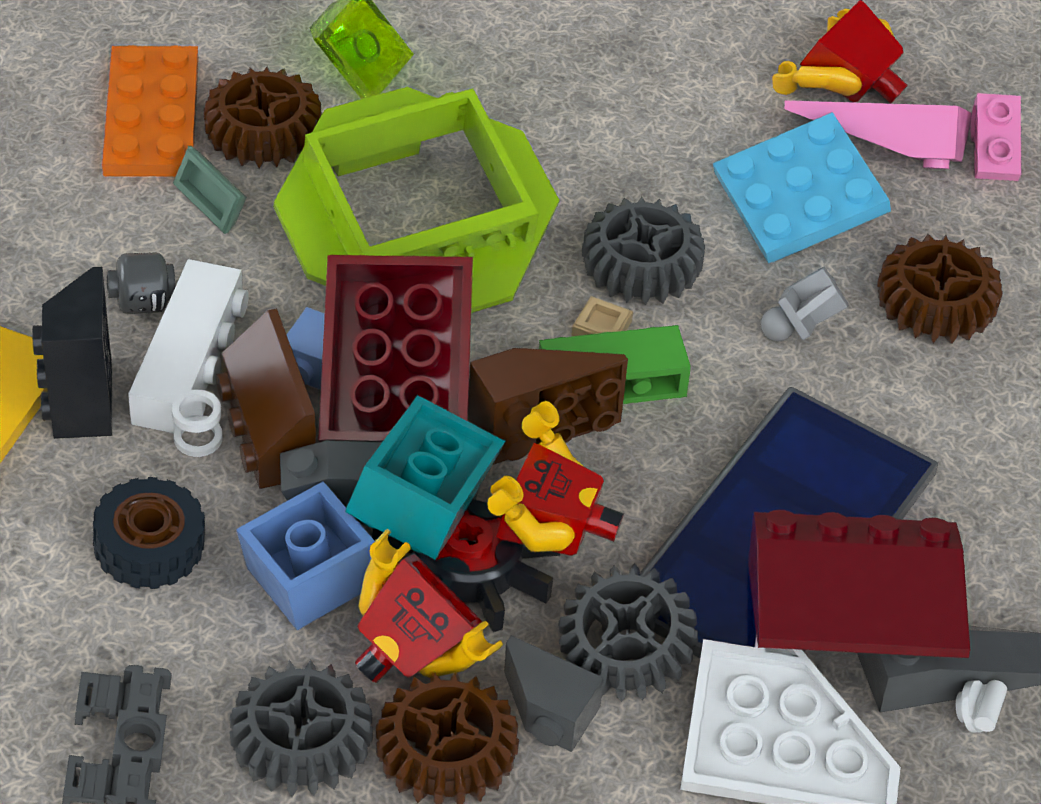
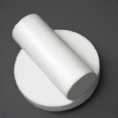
(980, 704)

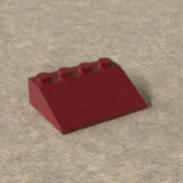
(392, 335)
(858, 584)

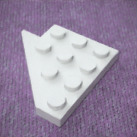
(779, 733)

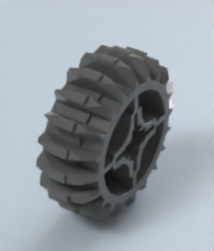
(643, 250)
(629, 604)
(328, 745)

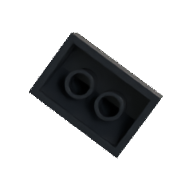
(76, 359)

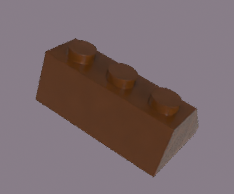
(265, 398)

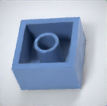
(307, 554)

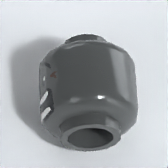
(141, 282)

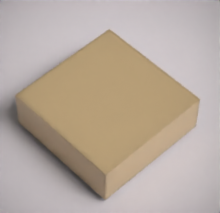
(601, 317)

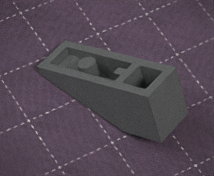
(328, 461)

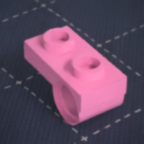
(996, 136)

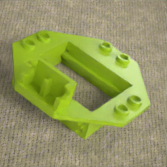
(391, 129)

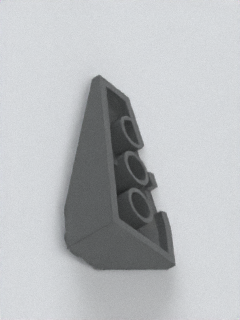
(924, 680)

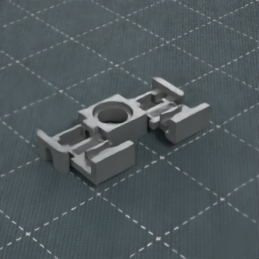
(131, 769)

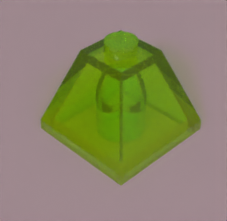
(361, 45)

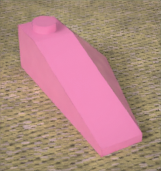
(918, 131)

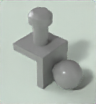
(803, 307)

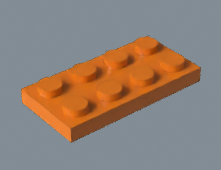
(150, 109)

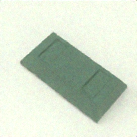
(209, 190)

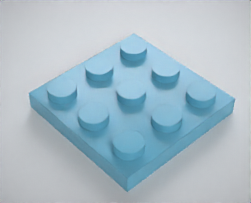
(801, 187)

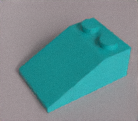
(424, 476)

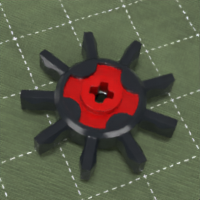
(483, 566)

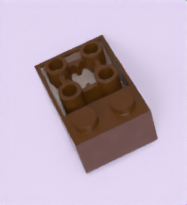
(580, 385)

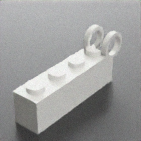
(186, 355)

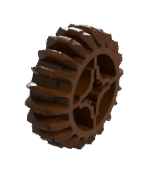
(261, 116)
(939, 288)
(461, 761)

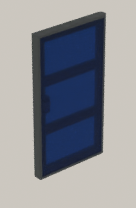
(795, 461)

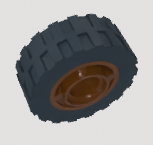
(148, 532)

